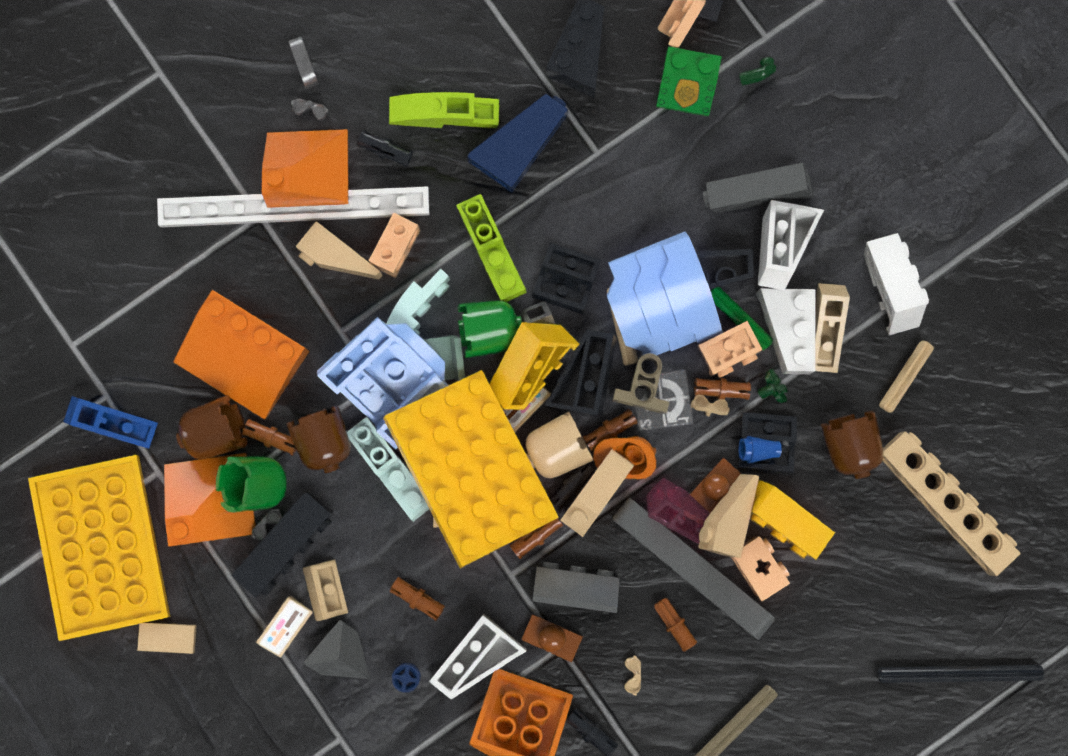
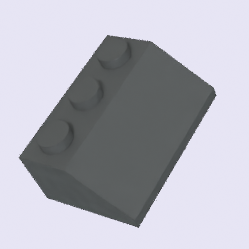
(576, 587)

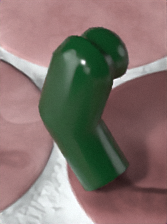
(759, 74)

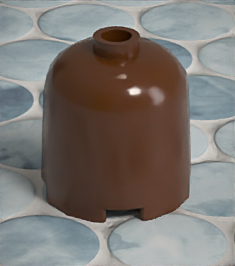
(211, 429)
(321, 439)
(854, 444)

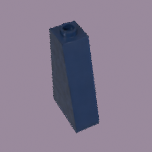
(517, 145)

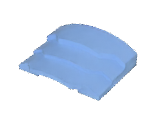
(662, 297)
(384, 371)

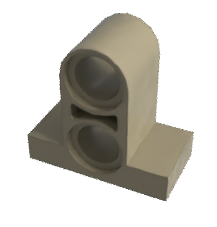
(646, 380)

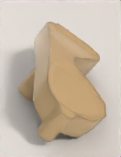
(702, 404)
(634, 684)

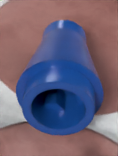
(758, 449)

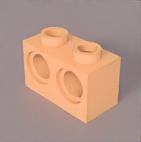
(394, 245)

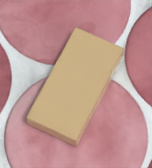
(167, 637)

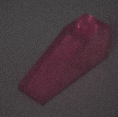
(676, 509)

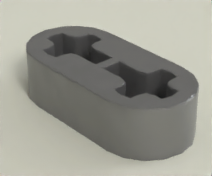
(303, 62)

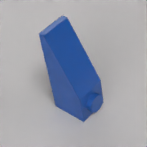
(110, 422)

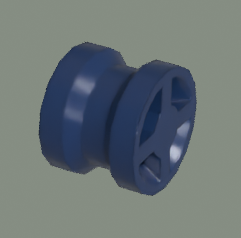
(405, 682)

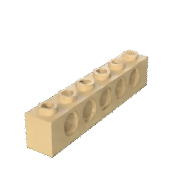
(1003, 547)

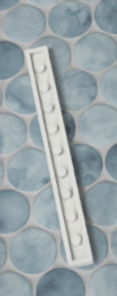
(253, 209)

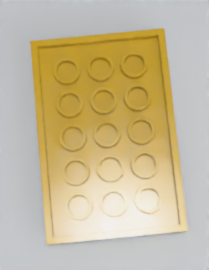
(470, 468)
(99, 547)

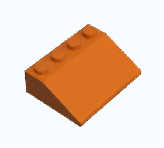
(240, 355)

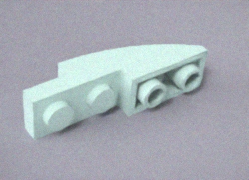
(416, 300)
(388, 468)

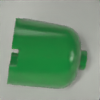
(487, 327)
(251, 483)

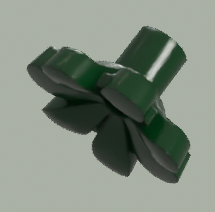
(773, 387)

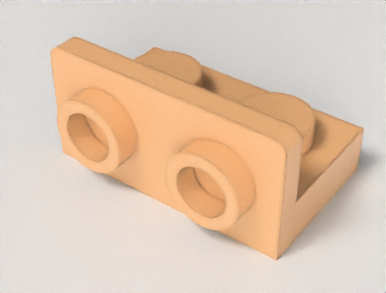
(680, 19)
(729, 349)

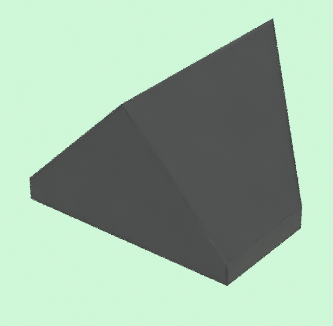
(339, 654)

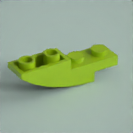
(443, 109)
(491, 248)

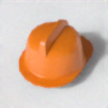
(634, 449)

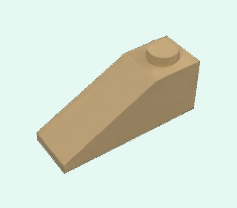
(331, 253)
(830, 322)
(597, 492)
(728, 522)

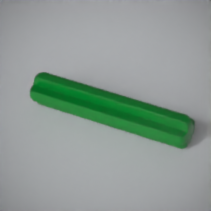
(739, 316)

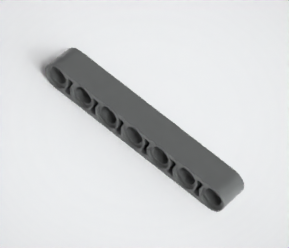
(693, 569)

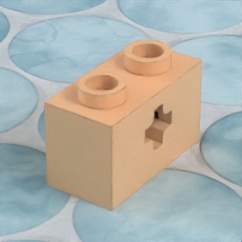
(761, 583)

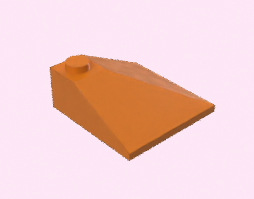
(305, 168)
(195, 506)
(520, 717)

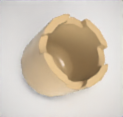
(557, 447)

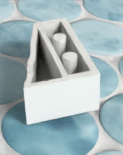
(783, 241)
(896, 282)
(791, 326)
(477, 656)

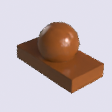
(715, 485)
(552, 638)

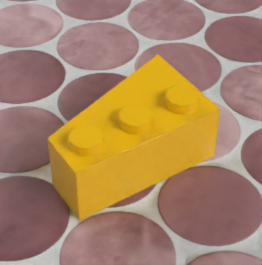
(528, 361)
(789, 521)

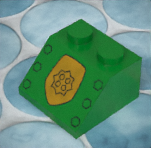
(688, 81)

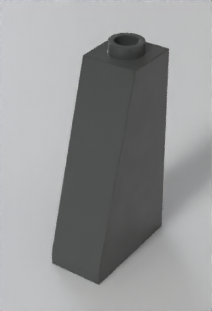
(759, 188)

